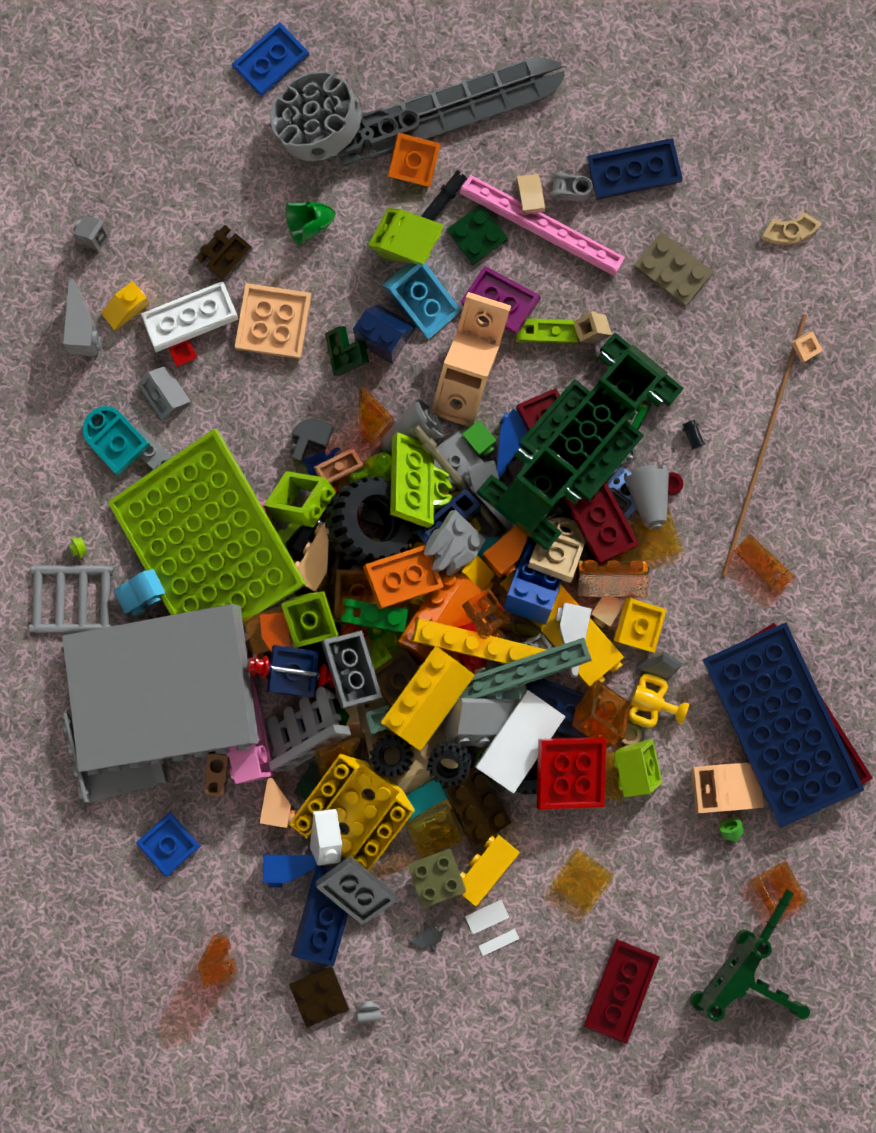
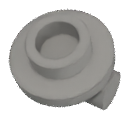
(368, 1012)

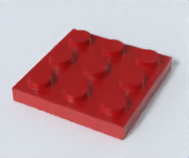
(571, 773)

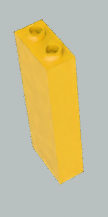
(602, 651)

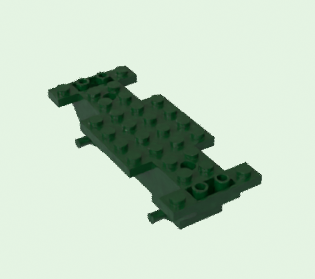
(580, 440)

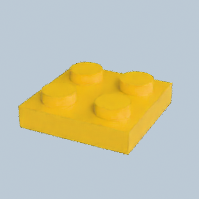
(640, 625)

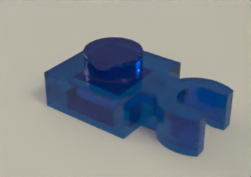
(318, 458)

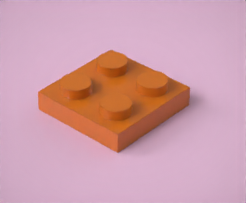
(413, 159)

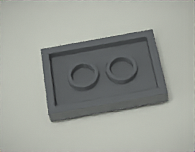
(356, 890)

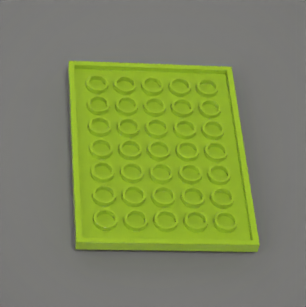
(206, 533)

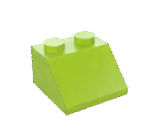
(309, 619)
(638, 768)

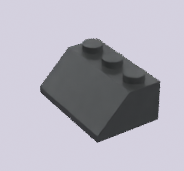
(351, 669)

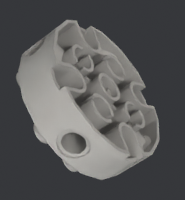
(316, 116)

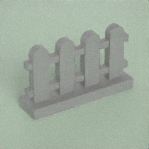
(317, 734)

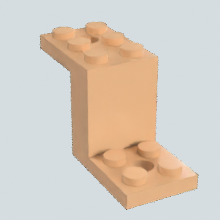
(470, 359)

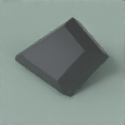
(660, 665)

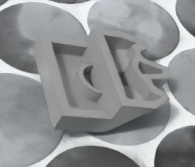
(453, 544)

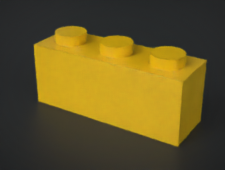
(487, 868)

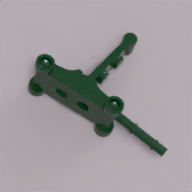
(739, 972)

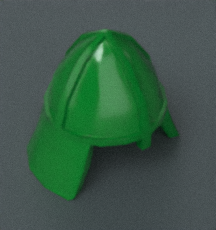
(308, 220)

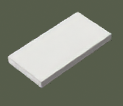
(189, 316)
(516, 743)

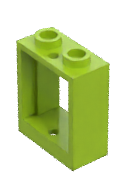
(286, 491)

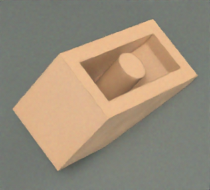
(276, 806)

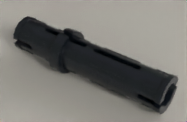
(445, 195)

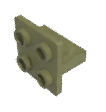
(436, 878)

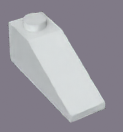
(573, 625)

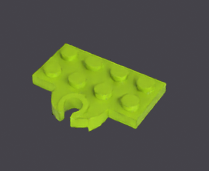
(416, 482)

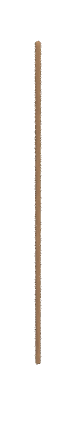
(763, 448)

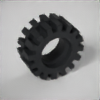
(450, 752)
(378, 755)

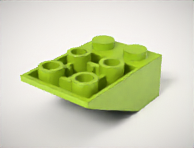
(405, 237)

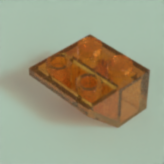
(216, 962)

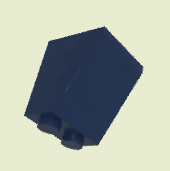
(383, 332)

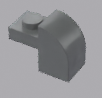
(310, 432)

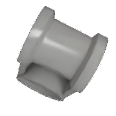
(568, 187)

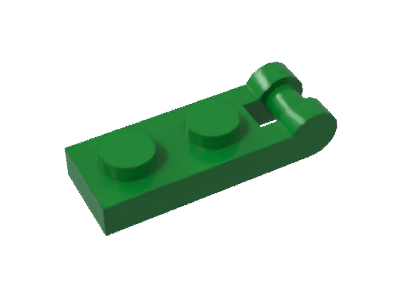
(370, 616)

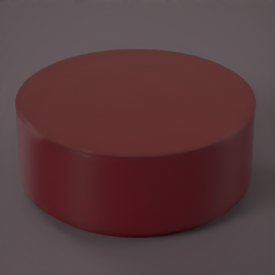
(675, 483)

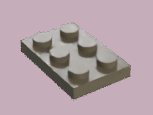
(673, 269)

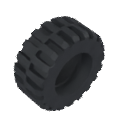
(345, 528)

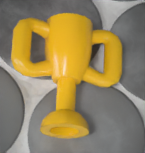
(653, 702)

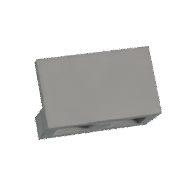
(163, 391)

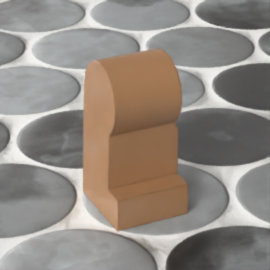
(216, 774)

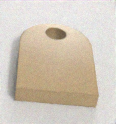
(563, 555)

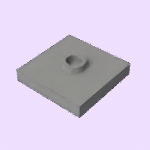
(459, 455)

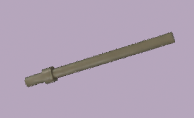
(429, 445)

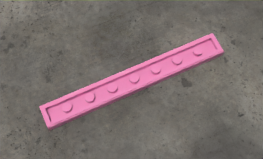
(542, 225)

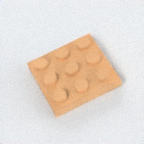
(273, 321)

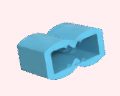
(139, 592)

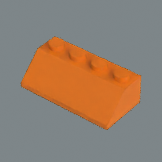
(443, 608)

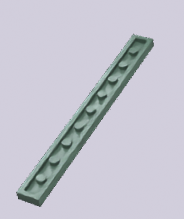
(508, 676)

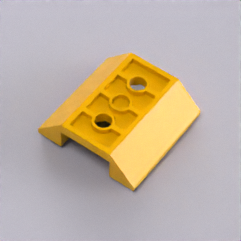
(370, 821)

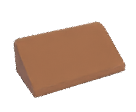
(340, 467)

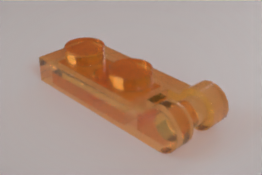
(764, 563)

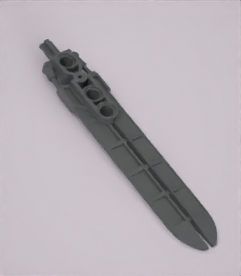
(470, 113)

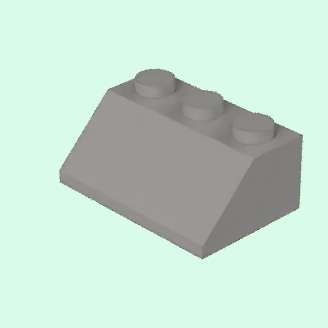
(476, 720)

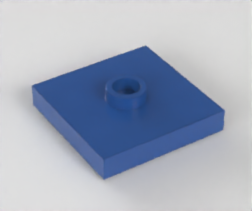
(168, 844)

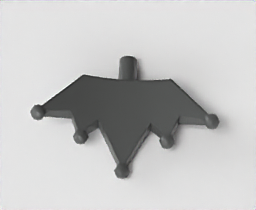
(428, 938)

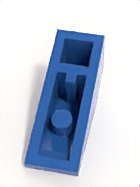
(510, 435)
(285, 868)

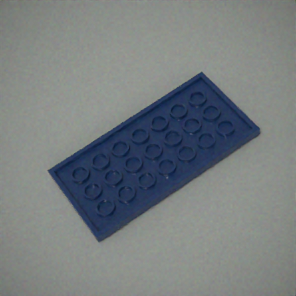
(783, 725)

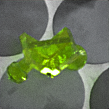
(375, 466)
(379, 652)

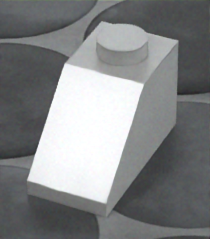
(326, 837)

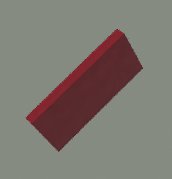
(621, 991)

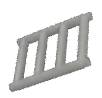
(60, 571)

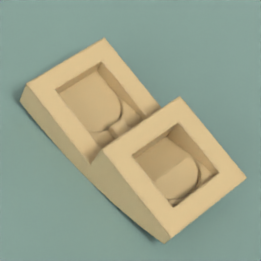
(531, 193)

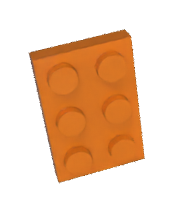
(402, 577)

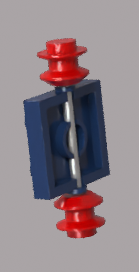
(291, 671)

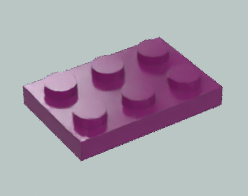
(504, 290)

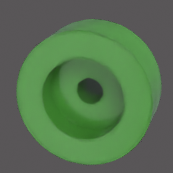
(731, 829)

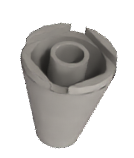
(415, 415)
(650, 494)

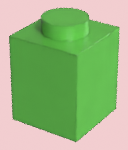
(480, 439)

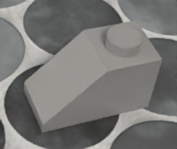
(91, 232)

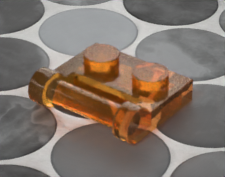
(482, 606)
(781, 879)

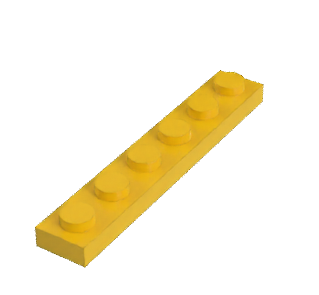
(469, 642)

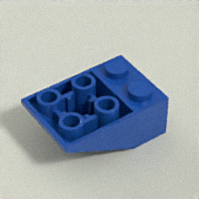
(531, 591)

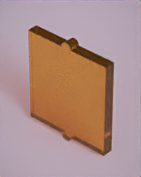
(267, 630)

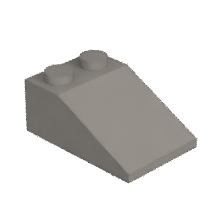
(80, 330)

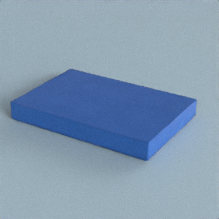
(270, 59)

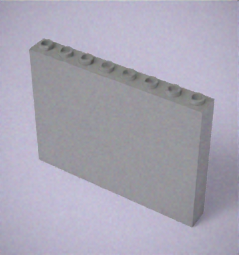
(160, 690)

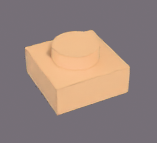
(806, 346)

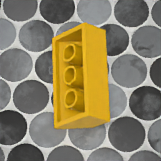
(428, 698)

